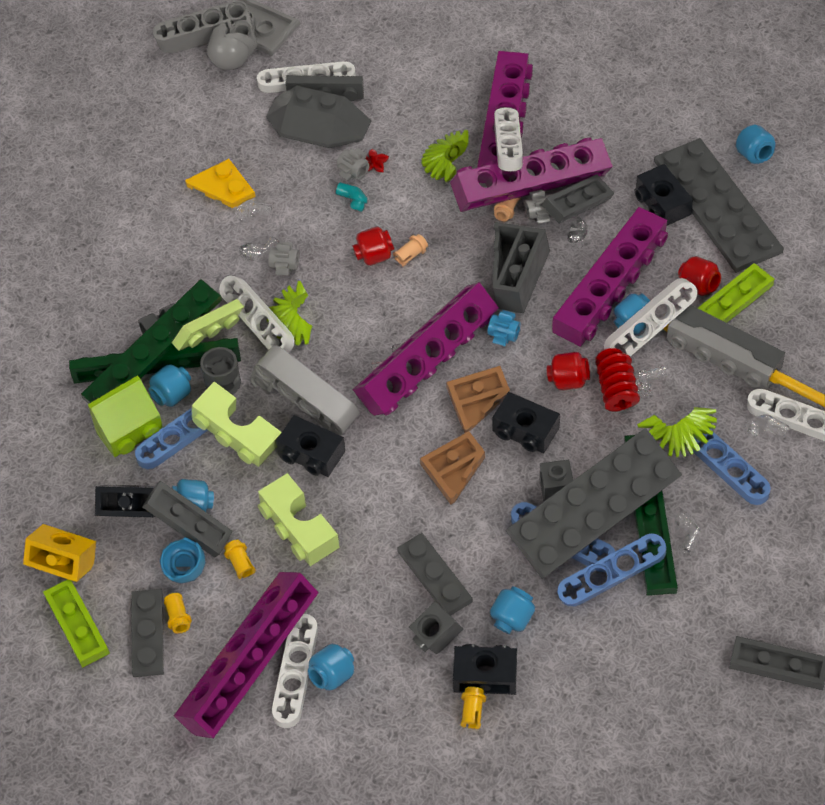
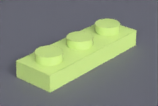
(208, 325)

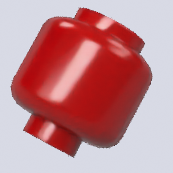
(373, 246)
(702, 274)
(568, 371)

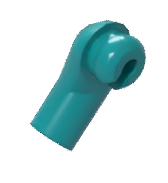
(354, 193)

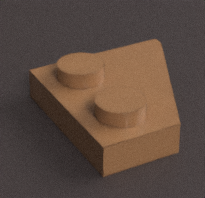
(477, 395)
(454, 465)

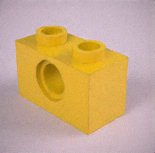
(59, 552)

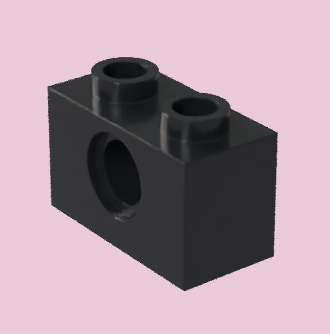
(663, 194)
(519, 411)
(302, 434)
(122, 500)
(498, 680)

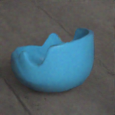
(182, 554)

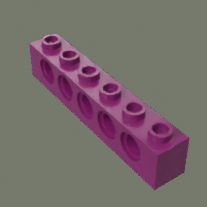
(507, 91)
(472, 195)
(610, 277)
(373, 388)
(246, 654)

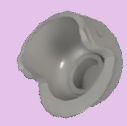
(230, 49)

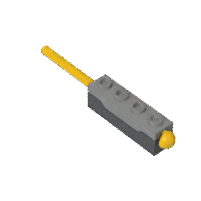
(734, 351)

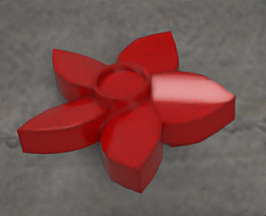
(376, 161)

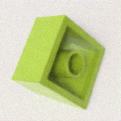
(125, 417)

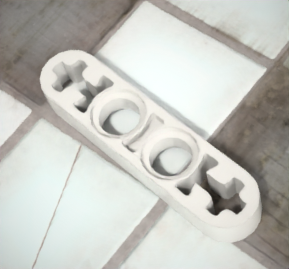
(305, 70)
(508, 139)
(257, 313)
(647, 316)
(802, 412)
(294, 670)

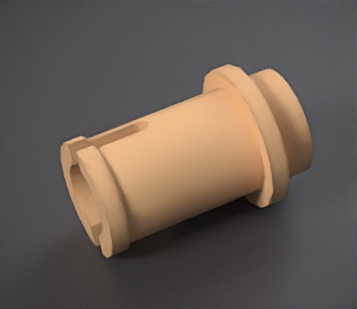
(505, 210)
(411, 249)

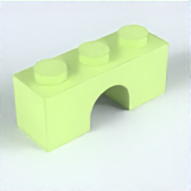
(250, 442)
(309, 539)

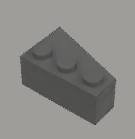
(517, 264)

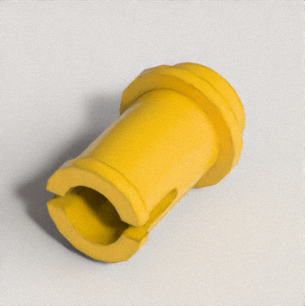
(237, 554)
(177, 613)
(472, 707)

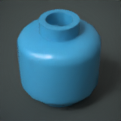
(755, 144)
(628, 308)
(169, 385)
(196, 492)
(512, 610)
(331, 667)

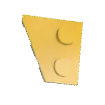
(222, 183)

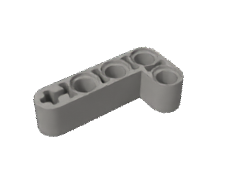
(196, 28)
(304, 389)

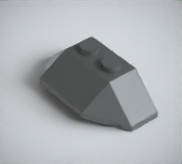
(317, 118)

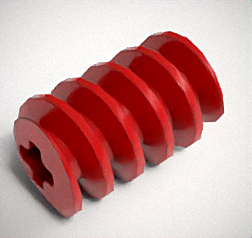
(617, 380)

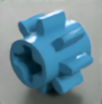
(504, 328)

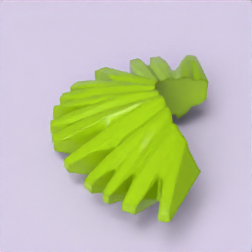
(438, 156)
(287, 313)
(684, 432)

